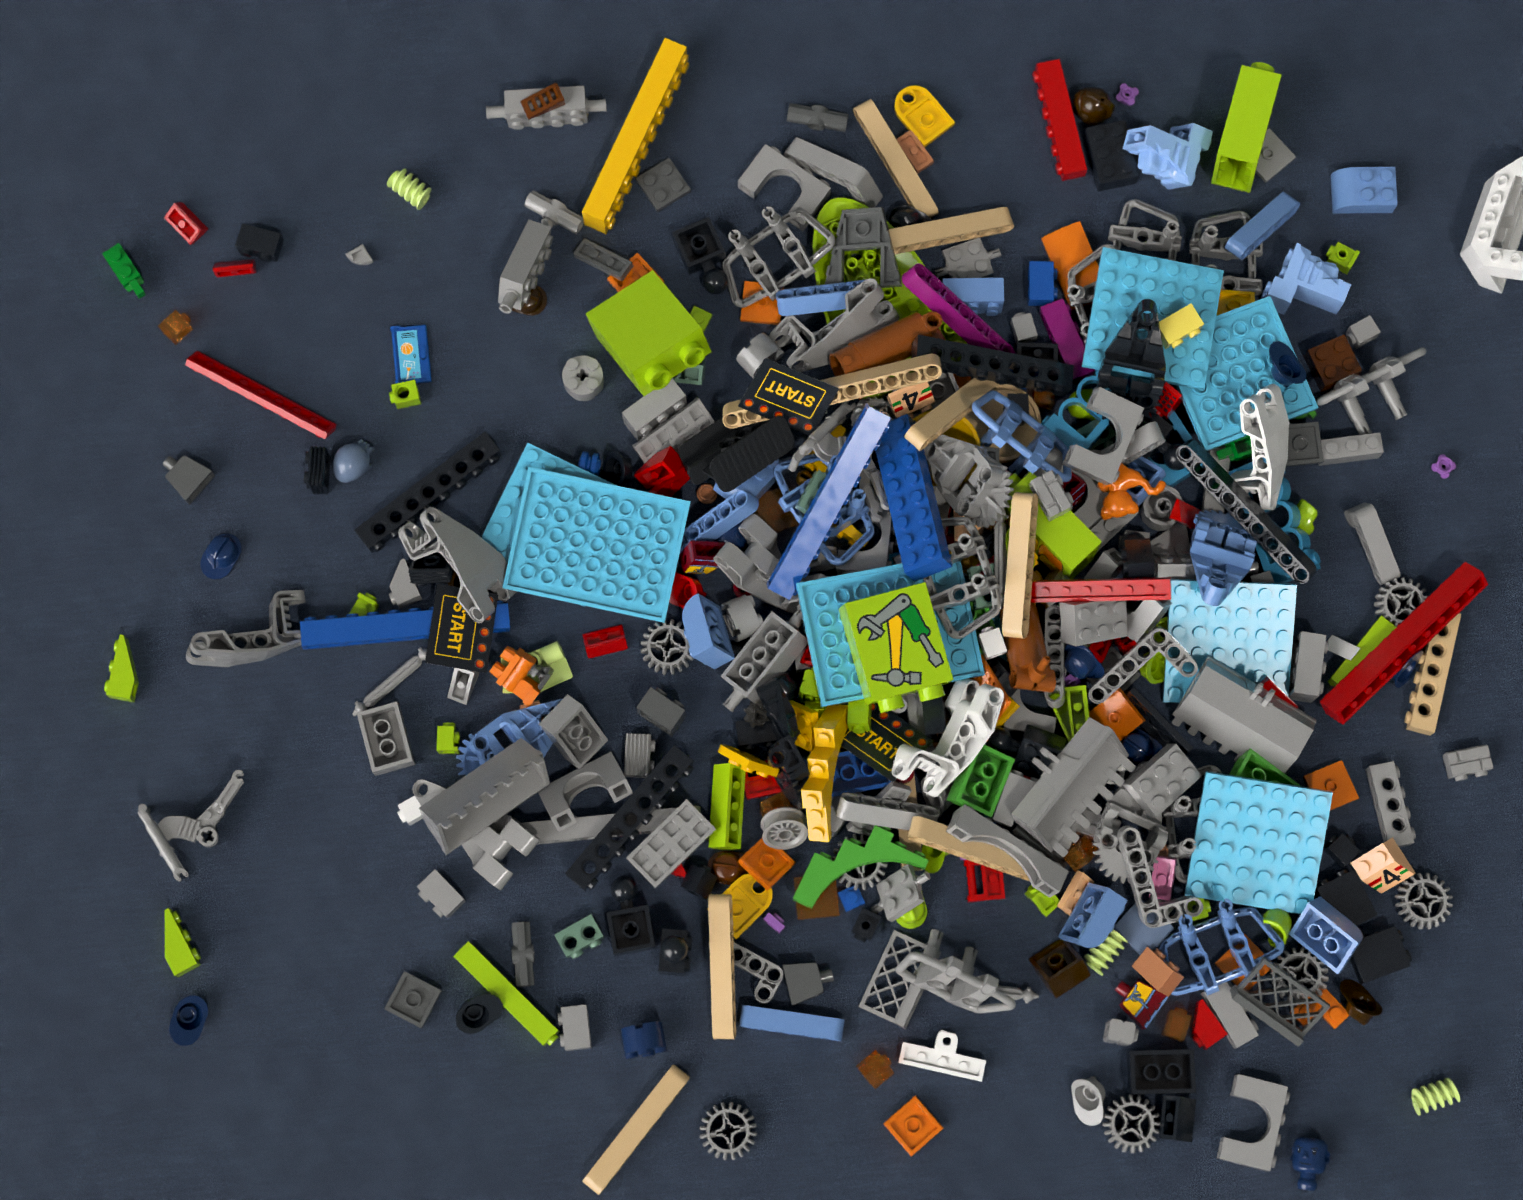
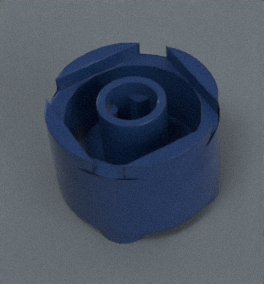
(643, 1040)

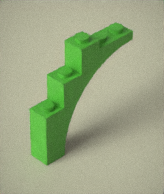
(879, 848)

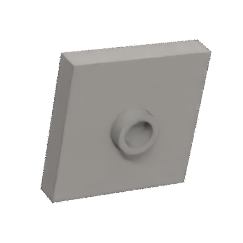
(1273, 157)

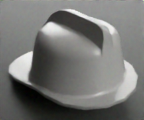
(1088, 1100)

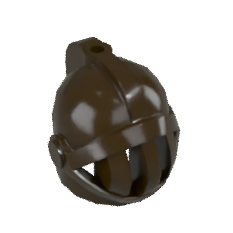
(1093, 105)

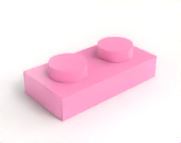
(1164, 877)

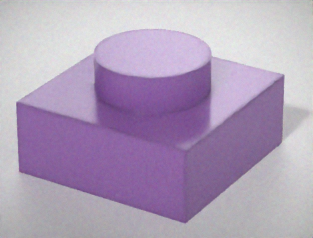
(775, 922)

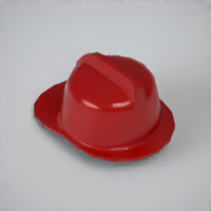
(684, 589)

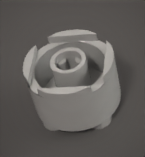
(761, 347)
(579, 367)
(1151, 512)
(741, 617)

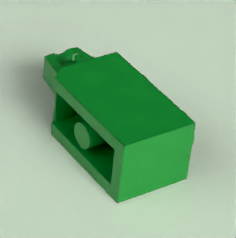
(124, 269)
(1236, 450)

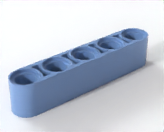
(1262, 225)
(814, 298)
(721, 518)
(791, 1023)

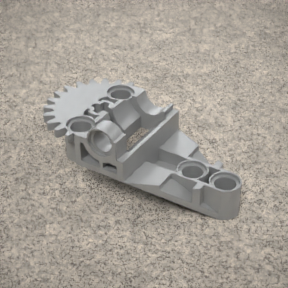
(950, 463)
(1125, 807)

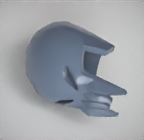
(352, 461)

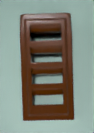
(546, 92)

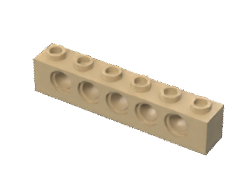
(1427, 723)

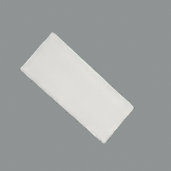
(1342, 647)

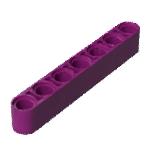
(952, 309)

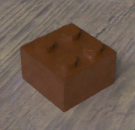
(1331, 362)

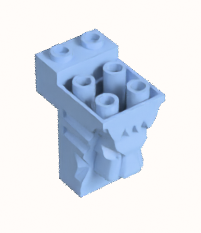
(1170, 155)
(1307, 280)

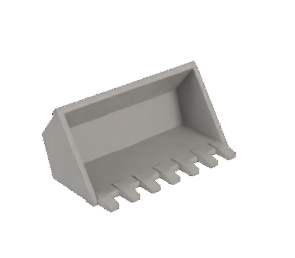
(1243, 716)
(1071, 785)
(485, 795)

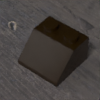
(1060, 967)

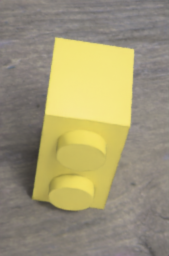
(1179, 326)

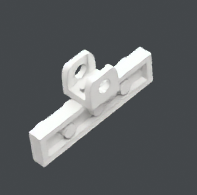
(942, 1058)

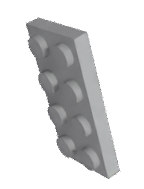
(675, 430)
(671, 843)

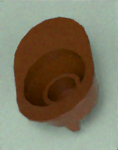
(726, 866)

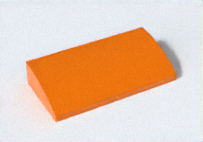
(1066, 249)

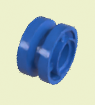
(590, 463)

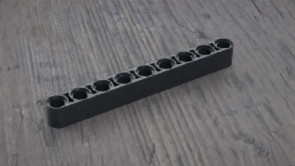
(1247, 521)

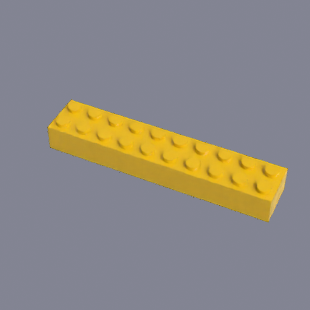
(635, 136)

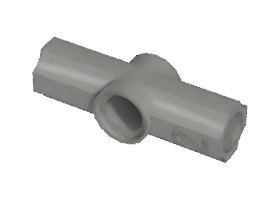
(555, 211)

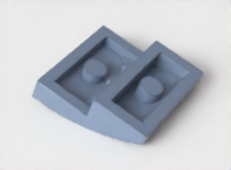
(1138, 934)

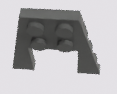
(864, 231)

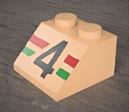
(911, 400)
(1383, 866)

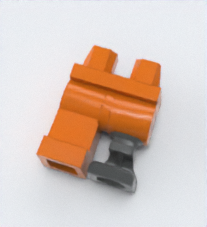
(515, 677)

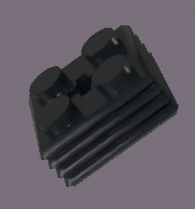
(318, 470)
(430, 570)

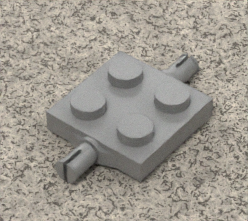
(968, 260)
(900, 892)

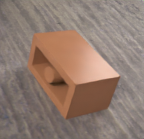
(1158, 971)

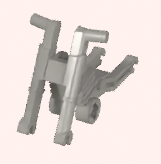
(827, 446)
(189, 828)

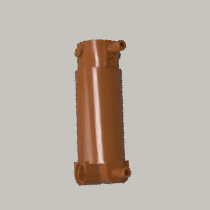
(886, 344)
(1029, 658)

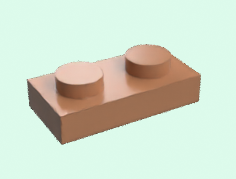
(915, 151)

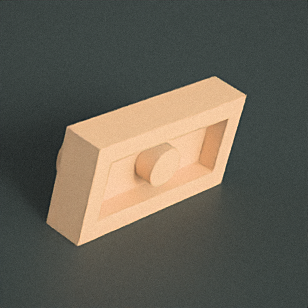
(1074, 892)

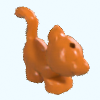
(1119, 501)

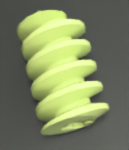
(409, 189)
(1104, 952)
(1434, 1094)

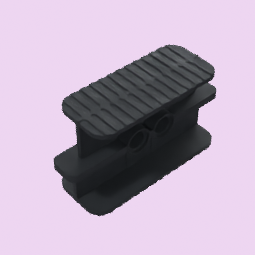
(735, 453)

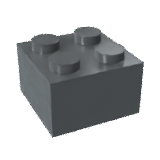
(661, 711)

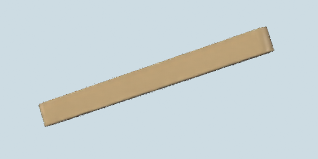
(860, 381)

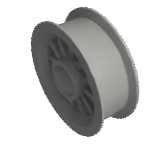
(784, 828)

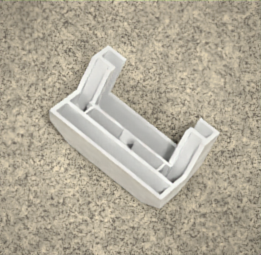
(1497, 230)

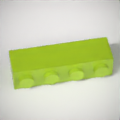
(1368, 643)
(727, 806)

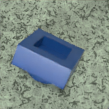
(851, 898)

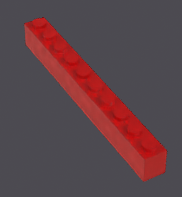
(1403, 643)

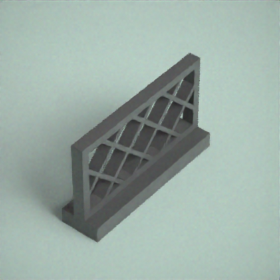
(1265, 1011)

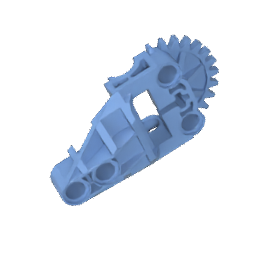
(1219, 568)
(516, 725)

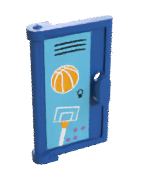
(409, 347)

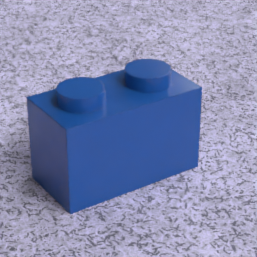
(1041, 283)

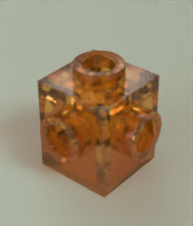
(875, 1069)

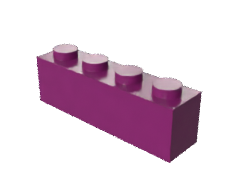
(1065, 333)

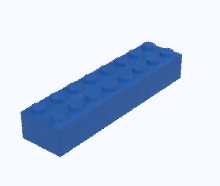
(912, 503)

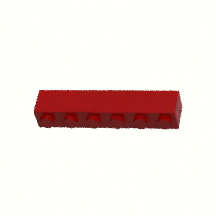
(1060, 120)

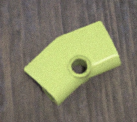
(552, 656)

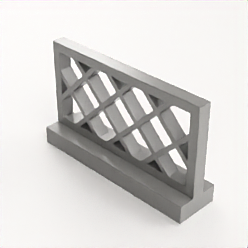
(913, 993)

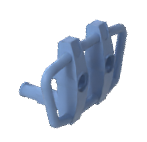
(1000, 432)
(849, 514)
(1234, 936)

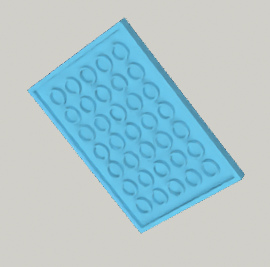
(596, 544)
(828, 643)

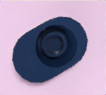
(1285, 365)
(220, 556)
(1082, 663)
(1408, 669)
(1140, 746)
(188, 1020)

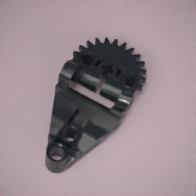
(1139, 352)
(784, 751)

